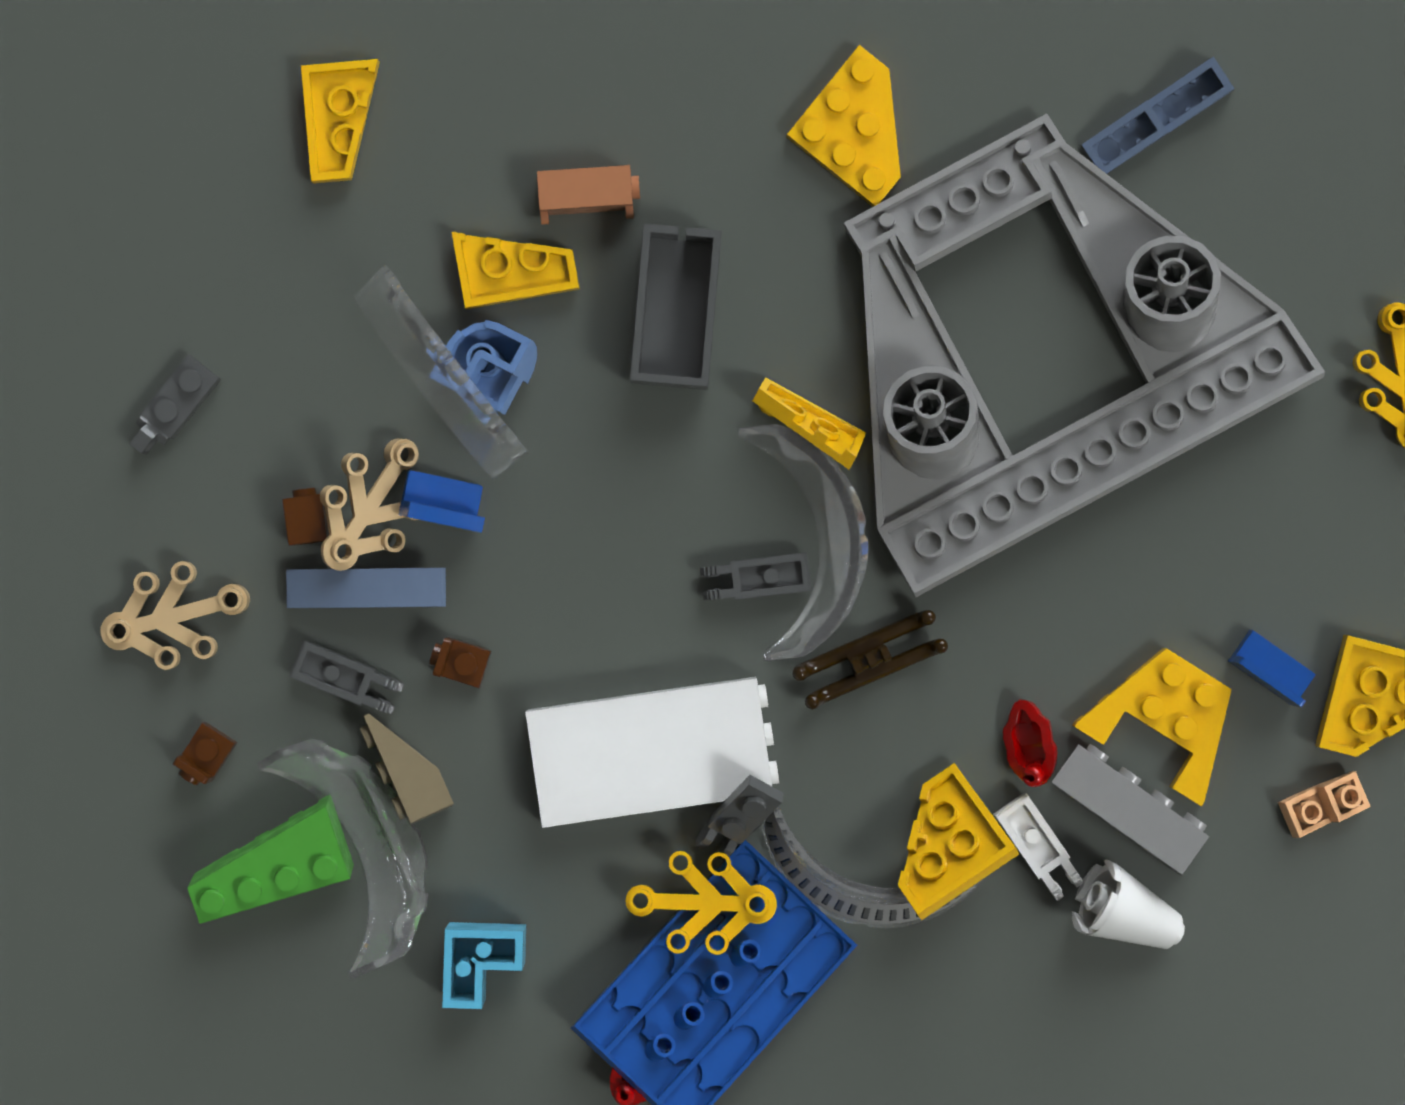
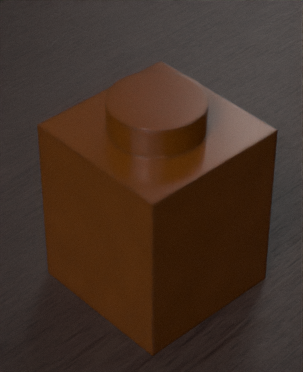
(305, 517)

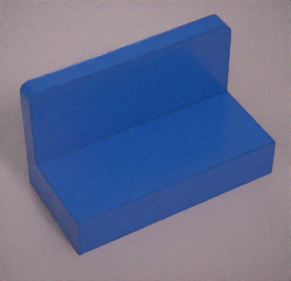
(442, 501)
(1272, 668)

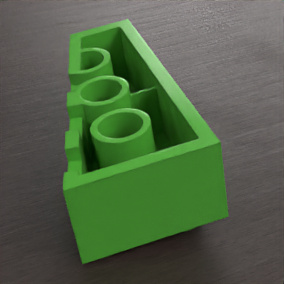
(277, 864)

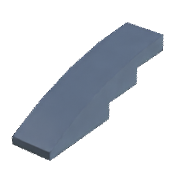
(366, 588)

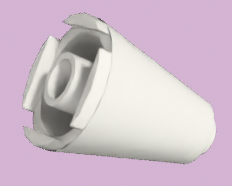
(1124, 909)

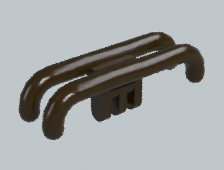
(869, 658)

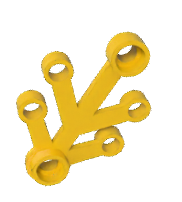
(1383, 375)
(708, 901)

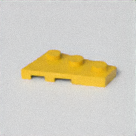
(336, 114)
(509, 271)
(811, 422)

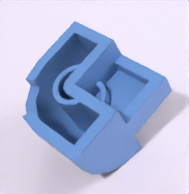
(495, 360)

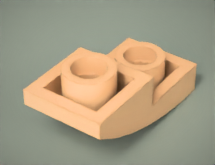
(1324, 804)

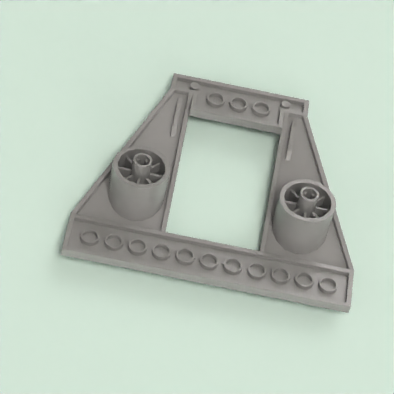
(1200, 368)

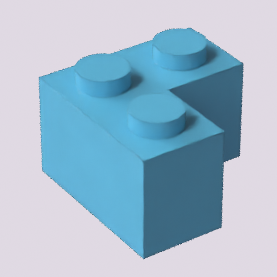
(473, 950)

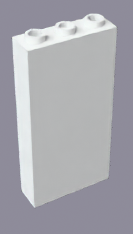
(649, 750)

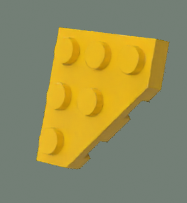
(854, 128)
(1363, 697)
(951, 843)

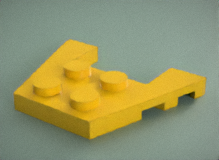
(1175, 702)

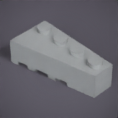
(1131, 809)

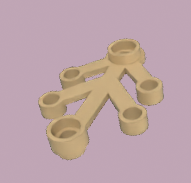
(365, 508)
(168, 617)

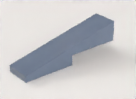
(1158, 116)

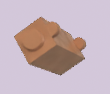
(587, 191)

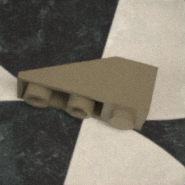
(414, 778)

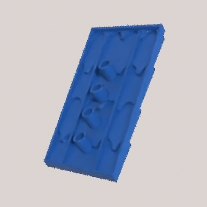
(732, 997)

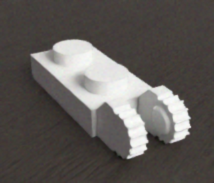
(1036, 842)

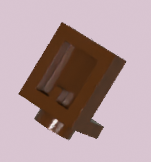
(460, 661)
(204, 755)

